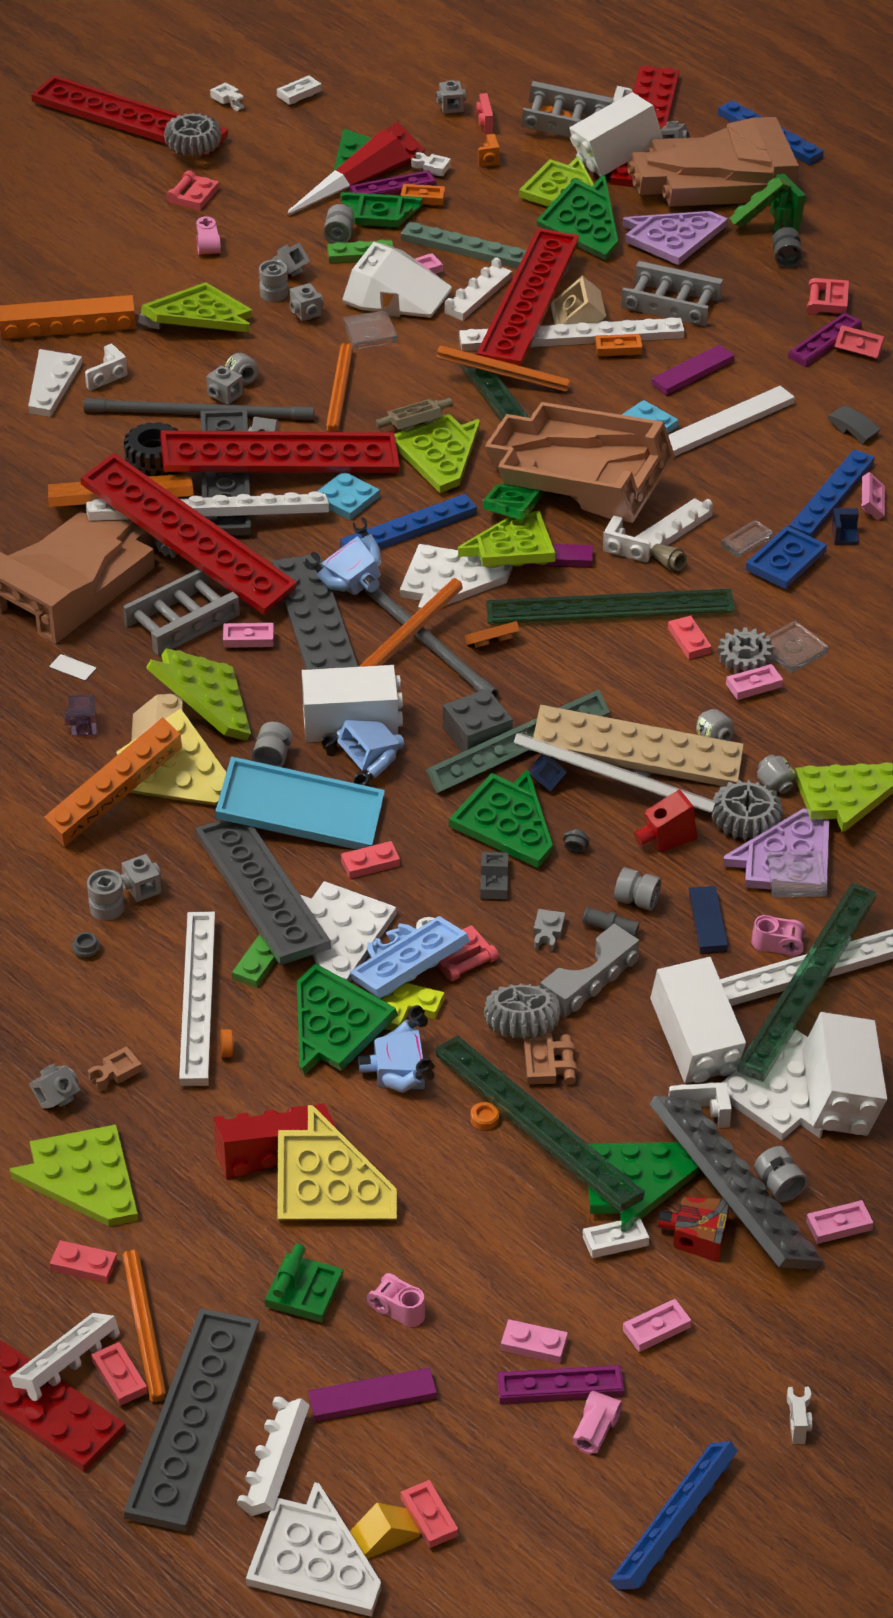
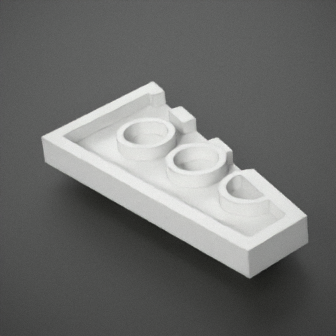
(51, 380)

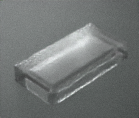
(746, 538)

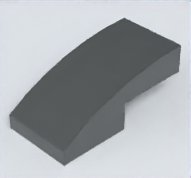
(855, 422)
(494, 875)

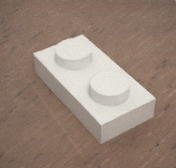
(299, 90)
(609, 1238)

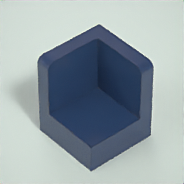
(845, 526)
(547, 771)

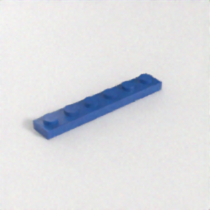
(801, 148)
(832, 493)
(419, 522)
(673, 1516)

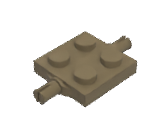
(410, 415)

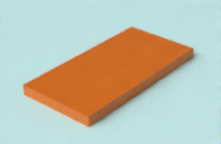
(75, 494)

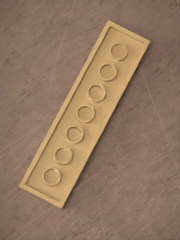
(641, 746)

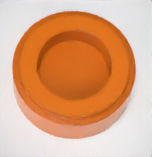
(226, 1043)
(484, 1116)

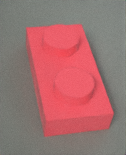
(484, 113)
(859, 342)
(689, 637)
(370, 860)
(83, 1261)
(119, 1373)
(429, 1514)

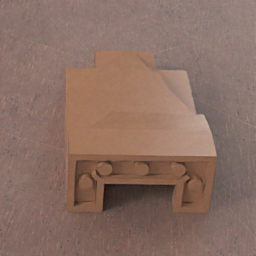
(716, 167)
(591, 455)
(75, 572)

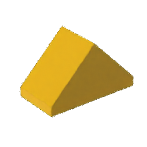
(384, 1529)

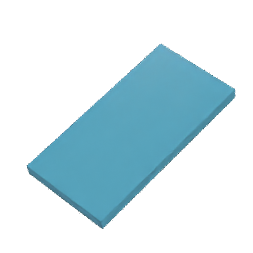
(299, 804)

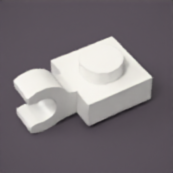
(227, 94)
(799, 1419)

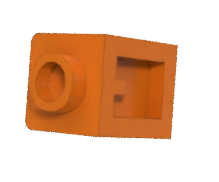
(490, 152)

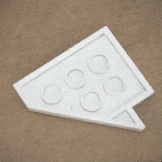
(436, 566)
(349, 923)
(783, 1097)
(313, 1557)

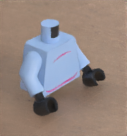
(352, 566)
(368, 745)
(399, 1056)

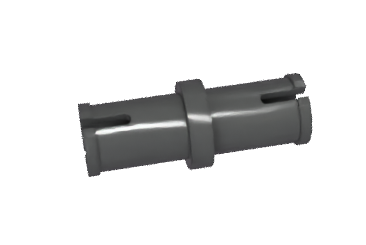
(605, 920)

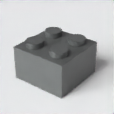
(475, 719)

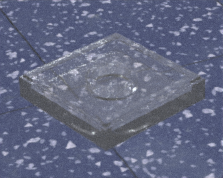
(370, 329)
(796, 646)
(797, 874)

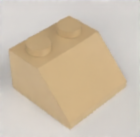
(579, 304)
(159, 706)

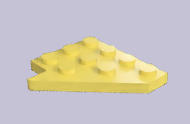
(190, 773)
(328, 1177)

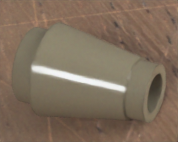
(670, 557)

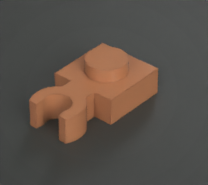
(116, 1066)

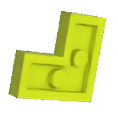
(409, 995)

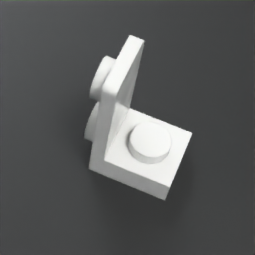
(112, 369)
(623, 545)
(707, 1095)

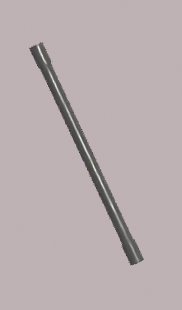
(104, 405)
(478, 682)

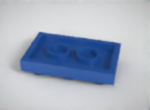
(786, 557)

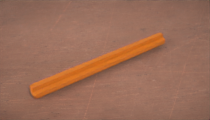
(503, 368)
(339, 387)
(414, 624)
(144, 1326)

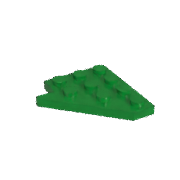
(586, 213)
(506, 818)
(336, 1019)
(654, 1167)

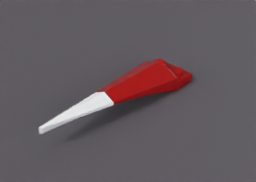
(383, 153)

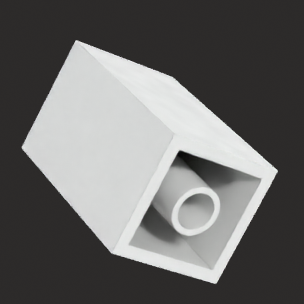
(615, 132)
(350, 694)
(697, 1020)
(844, 1074)

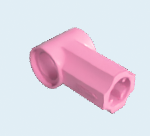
(598, 1416)

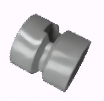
(338, 224)
(273, 280)
(272, 744)
(633, 887)
(105, 894)
(780, 1174)

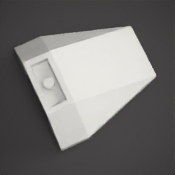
(394, 271)

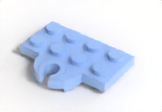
(407, 955)

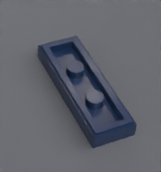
(707, 919)

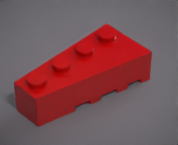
(252, 1142)

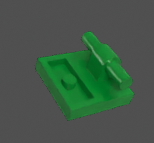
(789, 207)
(303, 1286)

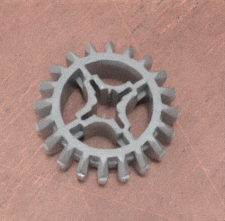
(192, 134)
(731, 806)
(522, 1011)

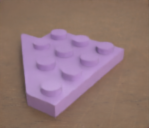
(673, 235)
(790, 835)

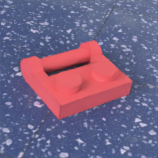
(199, 193)
(835, 298)
(477, 945)

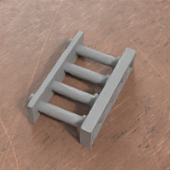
(559, 98)
(675, 281)
(186, 627)

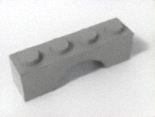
(614, 953)

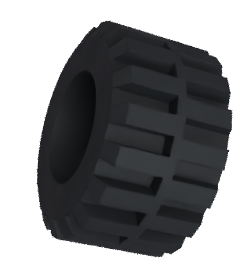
(144, 450)

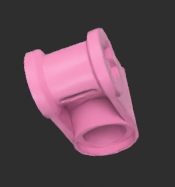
(208, 238)
(775, 935)
(398, 1301)

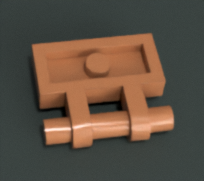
(540, 1060)

